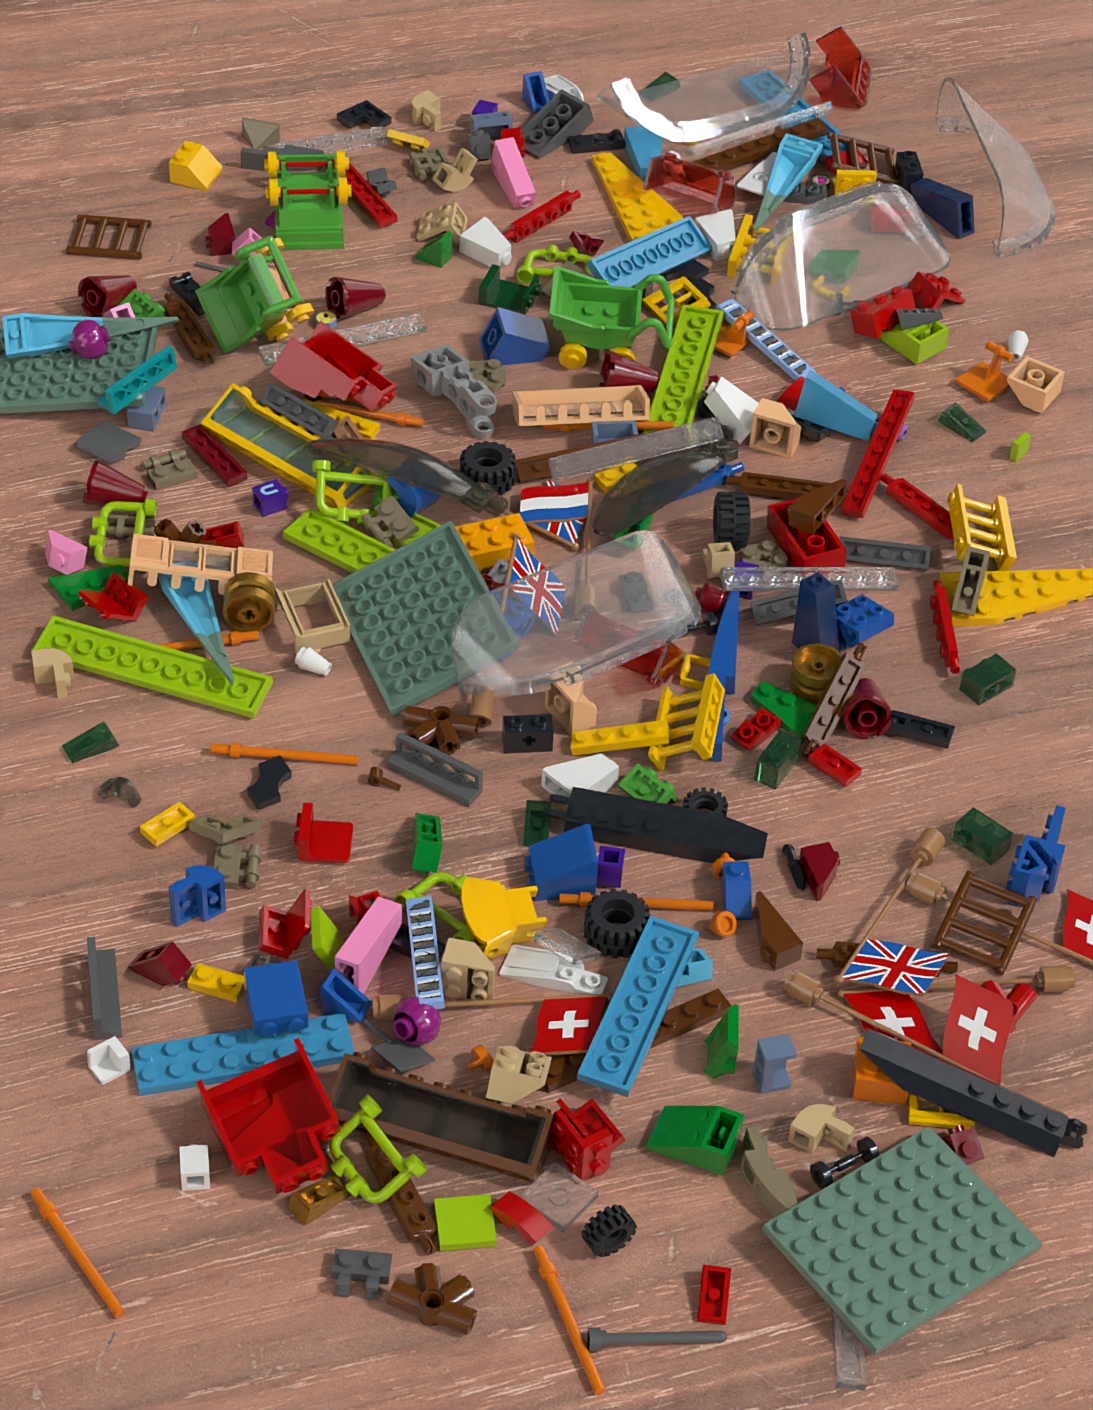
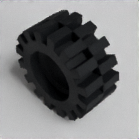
(707, 800)
(609, 1230)

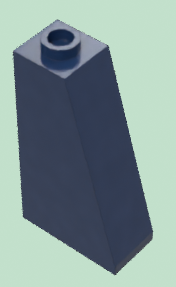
(945, 205)
(816, 613)

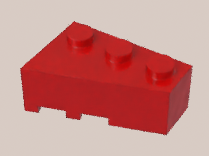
(876, 315)

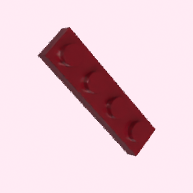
(214, 455)

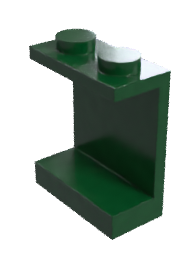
(507, 295)

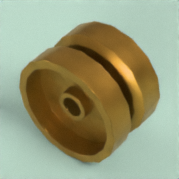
(249, 602)
(812, 670)

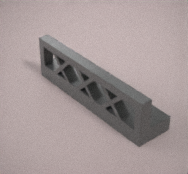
(298, 411)
(886, 552)
(785, 605)
(435, 774)
(104, 992)

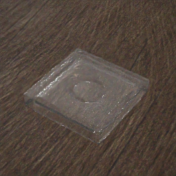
(566, 946)
(560, 1196)

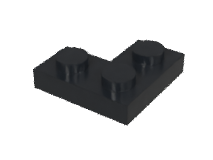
(366, 113)

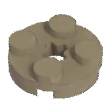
(492, 369)
(765, 551)

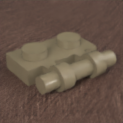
(432, 157)
(170, 474)
(123, 518)
(395, 519)
(229, 861)

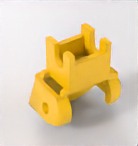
(499, 915)

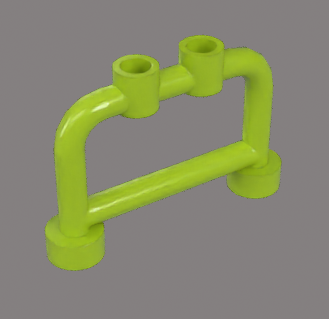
(526, 272)
(343, 514)
(100, 524)
(456, 884)
(343, 1166)

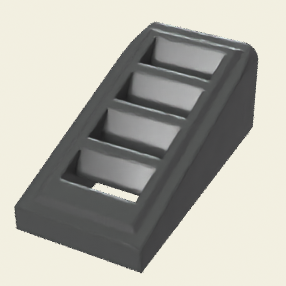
(915, 317)

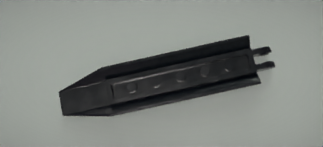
(659, 826)
(973, 1095)

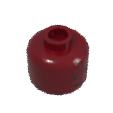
(711, 598)

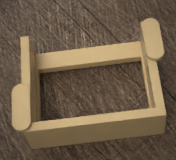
(316, 637)

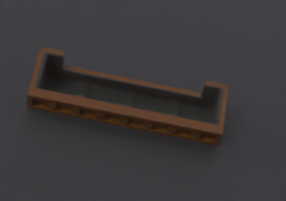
(446, 1121)

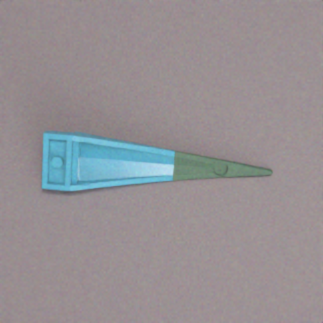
(792, 163)
(42, 334)
(200, 616)

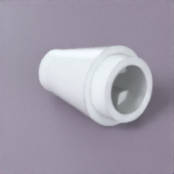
(1017, 344)
(312, 661)

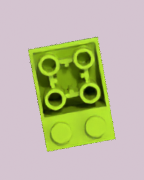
(917, 342)

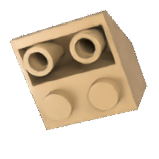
(466, 972)
(516, 1074)

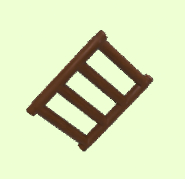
(871, 147)
(102, 222)
(960, 900)

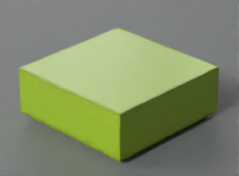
(1020, 446)

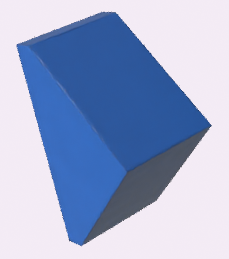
(534, 91)
(343, 997)

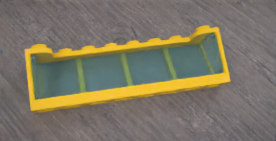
(277, 444)

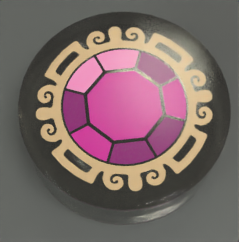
(820, 179)

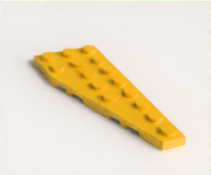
(636, 208)
(1020, 592)

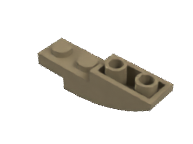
(768, 1185)

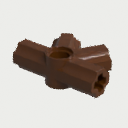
(191, 533)
(440, 725)
(430, 1292)

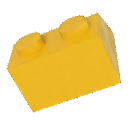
(194, 166)

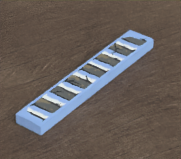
(767, 341)
(425, 952)

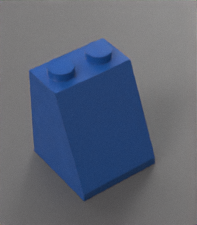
(514, 338)
(563, 864)
(275, 998)

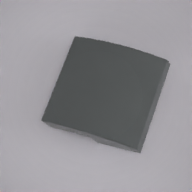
(108, 442)

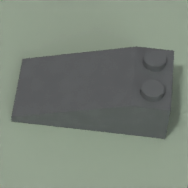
(556, 121)

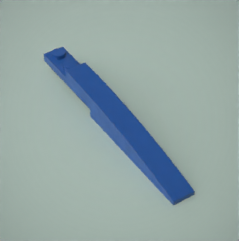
(724, 660)

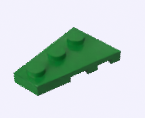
(94, 580)
(789, 708)

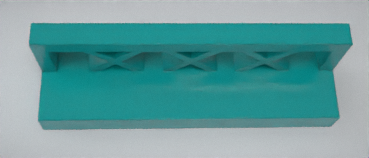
(139, 380)

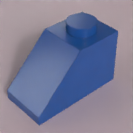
(737, 889)

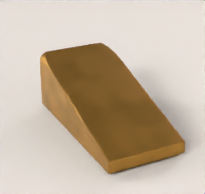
(317, 1199)

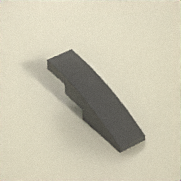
(254, 158)

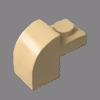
(427, 110)
(456, 176)
(718, 556)
(53, 666)
(819, 1123)

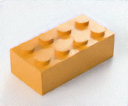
(492, 539)

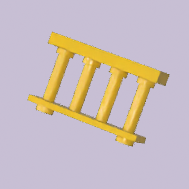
(742, 242)
(998, 523)
(705, 725)

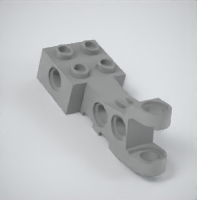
(448, 373)

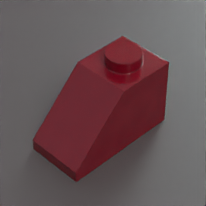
(220, 236)
(819, 867)
(162, 964)

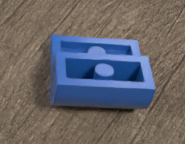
(413, 498)
(197, 895)

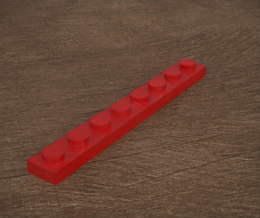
(878, 453)

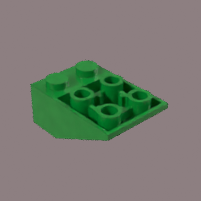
(698, 1135)

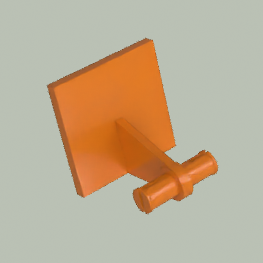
(732, 336)
(984, 379)

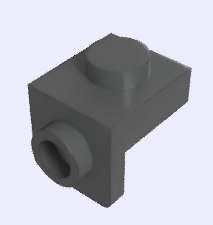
(479, 144)
(379, 181)

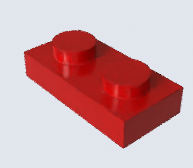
(834, 765)

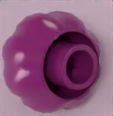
(89, 339)
(416, 1022)

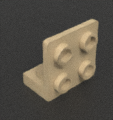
(445, 218)

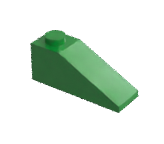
(426, 843)

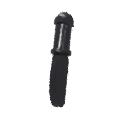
(795, 867)

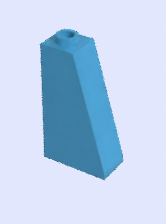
(640, 148)
(834, 409)

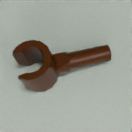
(375, 779)

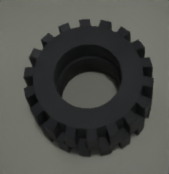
(489, 464)
(732, 519)
(615, 908)

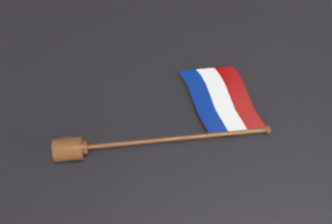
(558, 504)

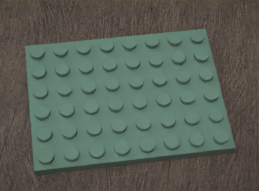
(67, 379)
(407, 611)
(901, 1239)

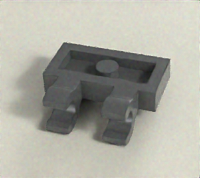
(361, 1266)

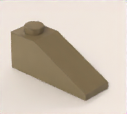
(971, 581)

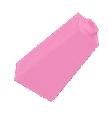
(512, 173)
(369, 943)

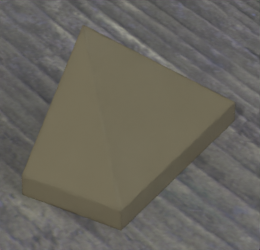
(260, 133)

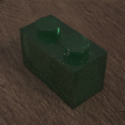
(987, 679)
(777, 759)
(982, 836)

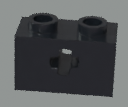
(908, 169)
(527, 733)

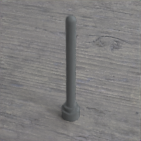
(600, 1338)

